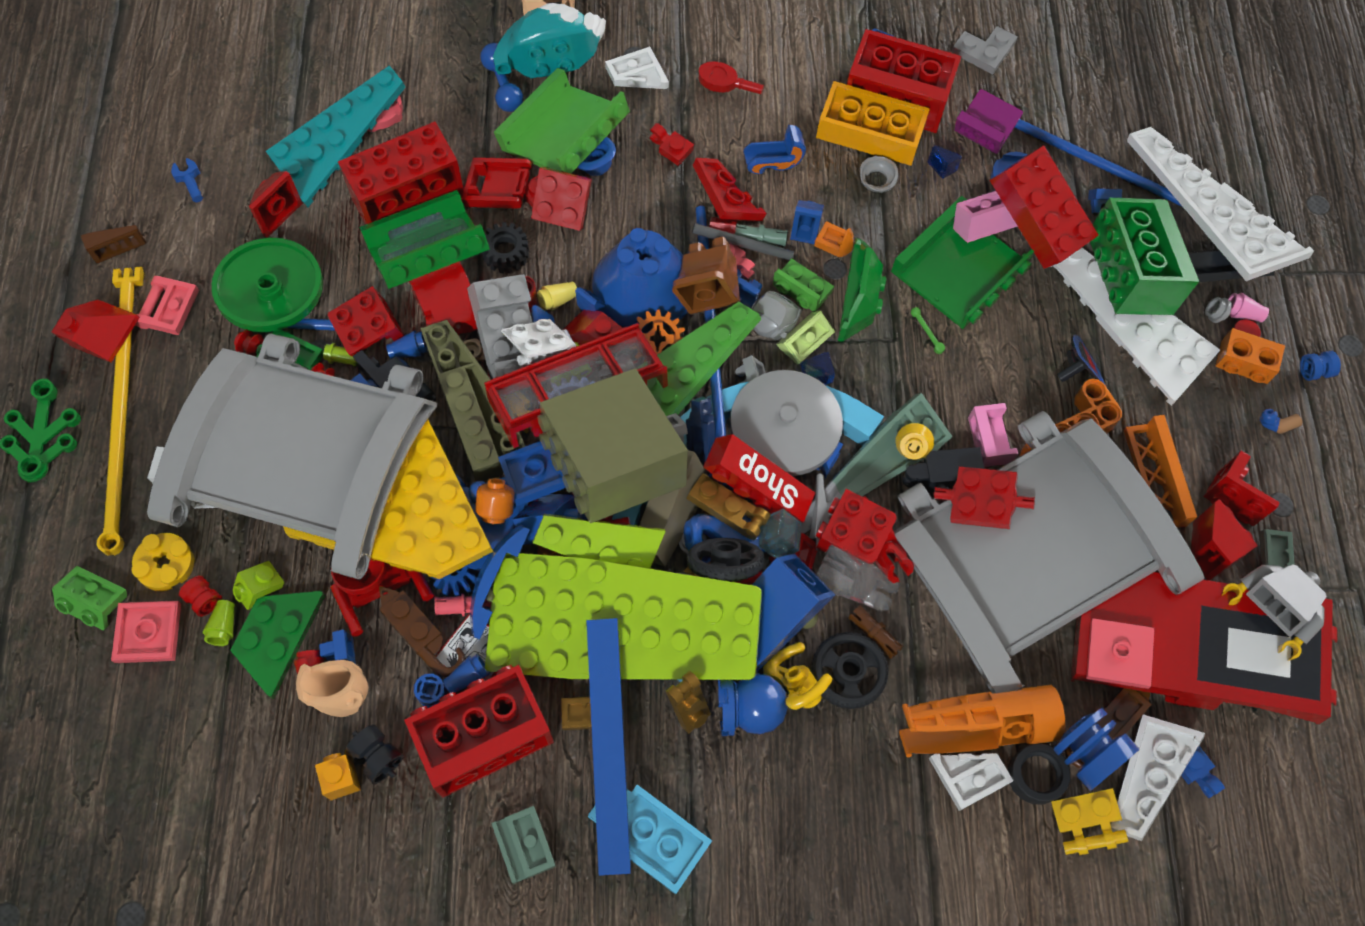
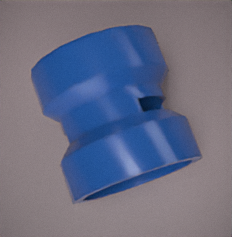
(1325, 364)
(432, 694)

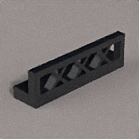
(1214, 266)

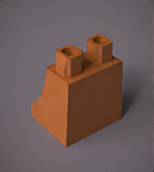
(707, 277)

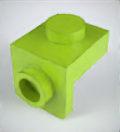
(256, 583)

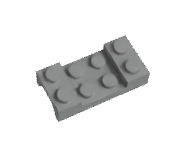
(499, 306)

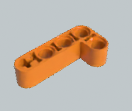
(1094, 408)

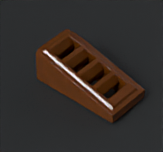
(112, 242)

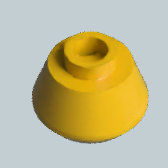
(917, 435)

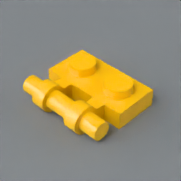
(1085, 812)

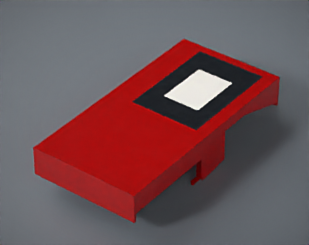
(1218, 650)

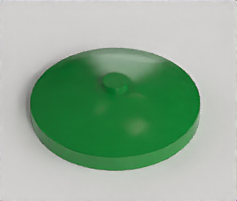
(267, 284)

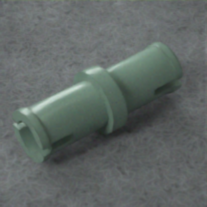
(762, 234)

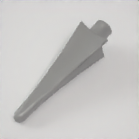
(820, 509)

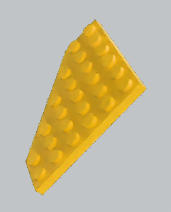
(426, 516)

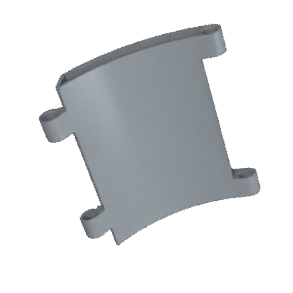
(291, 448)
(1081, 544)

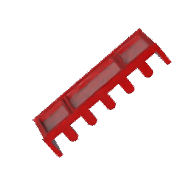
(519, 393)

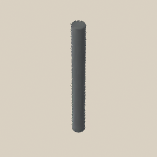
(743, 242)

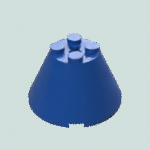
(639, 279)

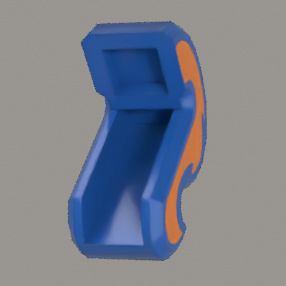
(776, 154)

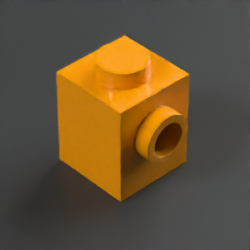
(337, 776)

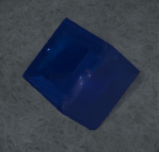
(944, 161)
(819, 368)

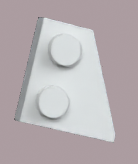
(637, 70)
(970, 776)

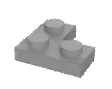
(984, 54)

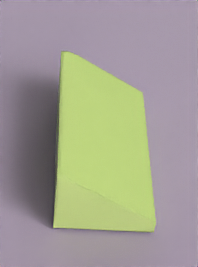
(806, 337)

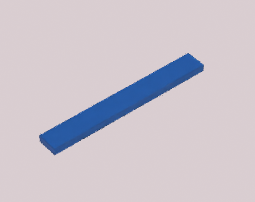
(608, 747)

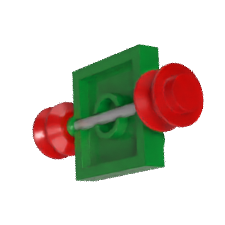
(308, 356)

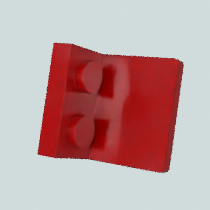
(364, 321)
(1243, 499)

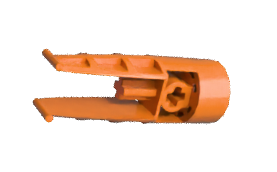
(984, 721)

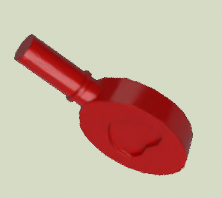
(723, 78)

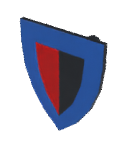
(1079, 359)

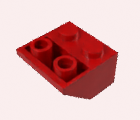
(1219, 540)

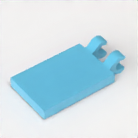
(661, 840)

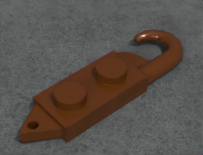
(416, 629)
(1125, 711)

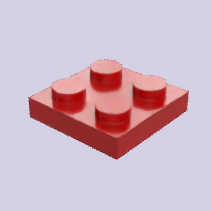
(561, 198)

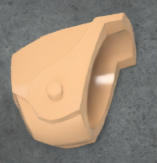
(332, 687)

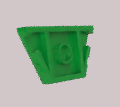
(274, 636)

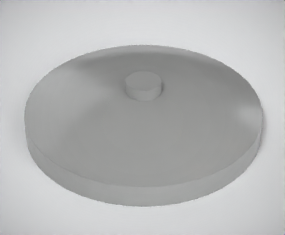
(788, 420)

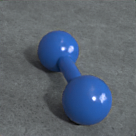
(508, 95)

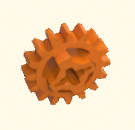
(658, 320)

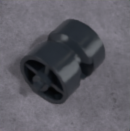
(378, 758)

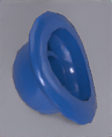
(599, 159)

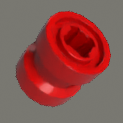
(199, 595)

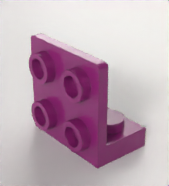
(988, 121)

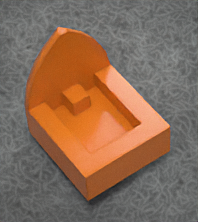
(835, 240)

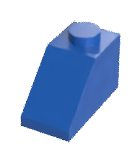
(806, 221)

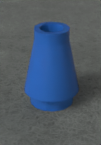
(408, 346)
(467, 672)

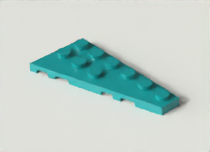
(334, 134)

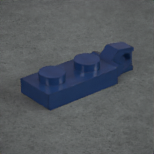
(701, 429)

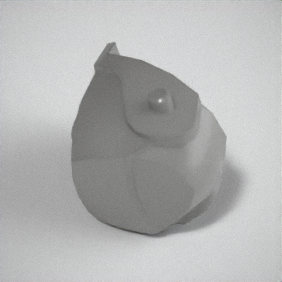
(777, 315)

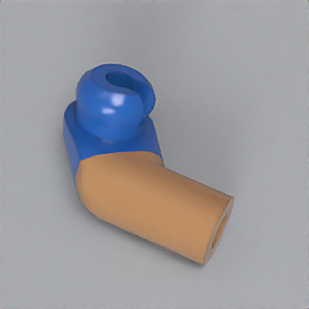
(1272, 422)

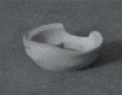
(881, 165)

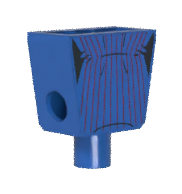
(550, 504)

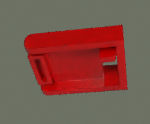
(503, 184)

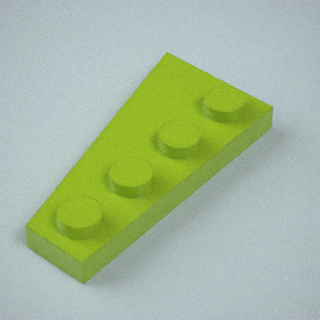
(599, 540)

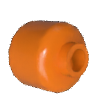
(494, 501)

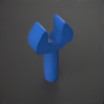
(188, 177)

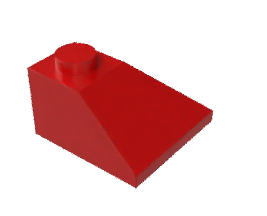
(274, 202)
(591, 325)
(96, 328)

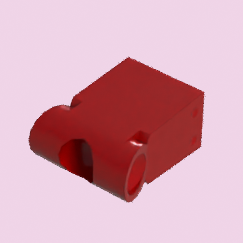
(444, 297)

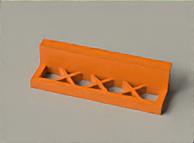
(1168, 467)

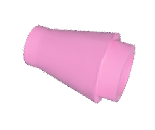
(1247, 308)

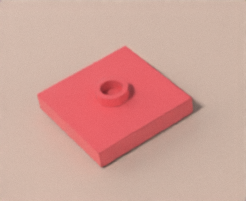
(146, 632)
(1120, 653)

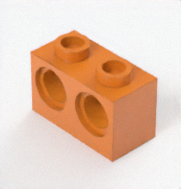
(1254, 356)

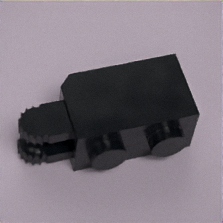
(942, 468)

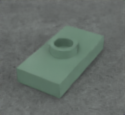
(1276, 548)

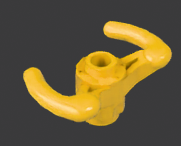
(798, 680)

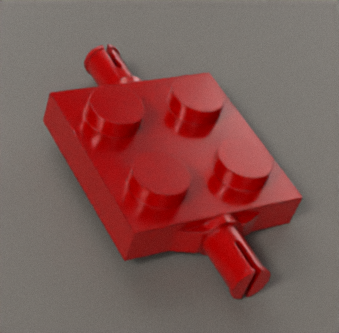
(984, 497)

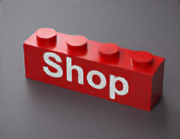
(757, 478)

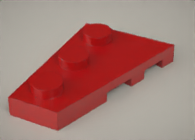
(724, 194)

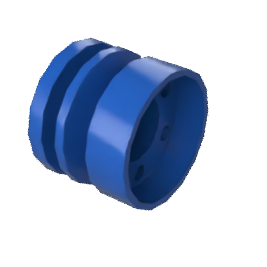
(1095, 748)

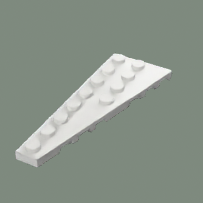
(1225, 216)
(1158, 343)

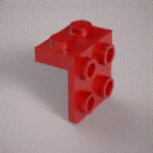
(856, 527)

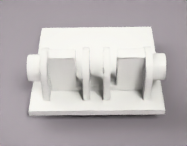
(537, 340)

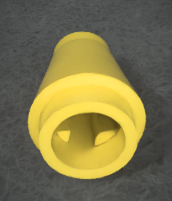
(556, 295)

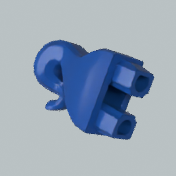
(713, 529)

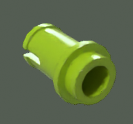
(337, 354)

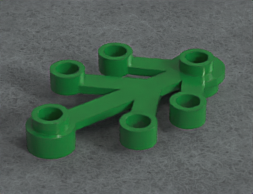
(39, 434)

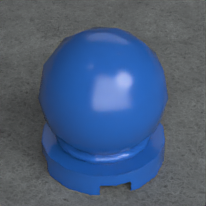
(751, 704)

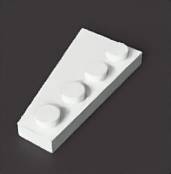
(1153, 772)

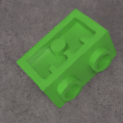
(802, 285)
(87, 597)

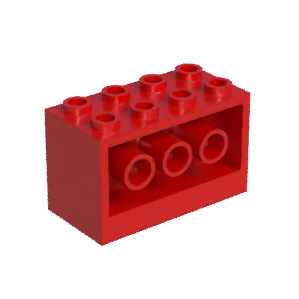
(905, 72)
(401, 173)
(480, 750)

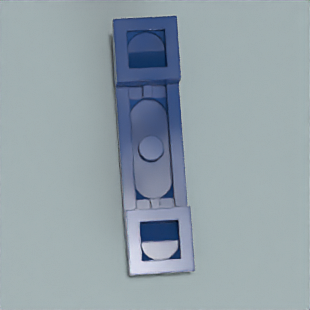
(509, 544)

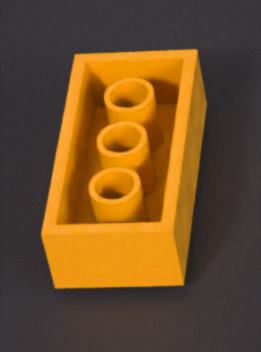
(872, 123)

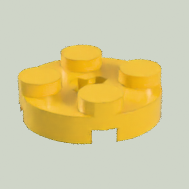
(151, 550)

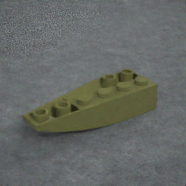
(467, 400)

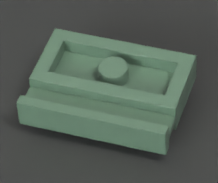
(523, 845)

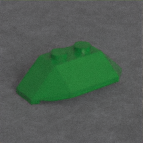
(862, 291)

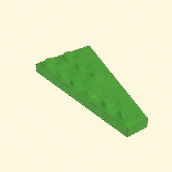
(700, 355)

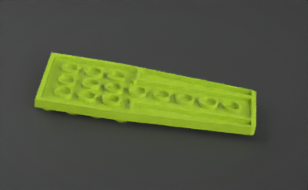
(664, 620)

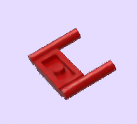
(393, 579)

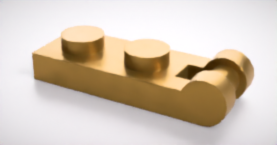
(728, 507)
(689, 702)

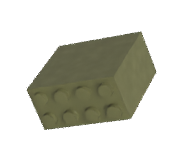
(612, 445)

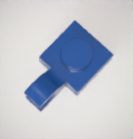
(1198, 771)

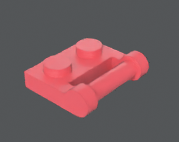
(173, 306)

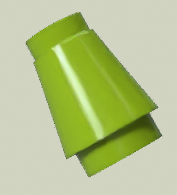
(220, 624)

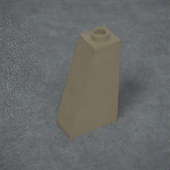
(673, 511)

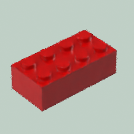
(1044, 207)

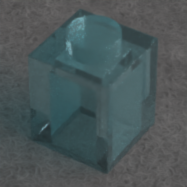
(780, 534)

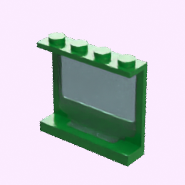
(423, 239)

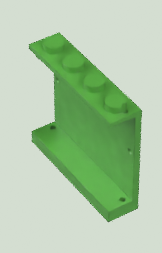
(560, 124)

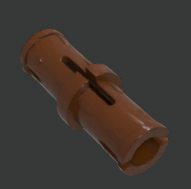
(876, 631)

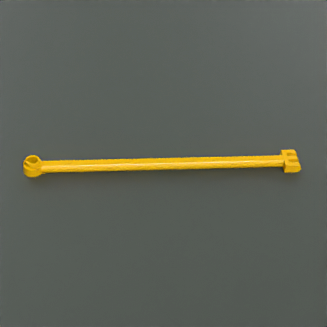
(118, 418)

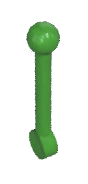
(938, 346)

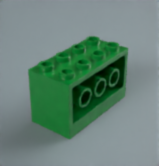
(1142, 257)

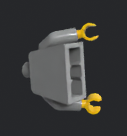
(1287, 598)

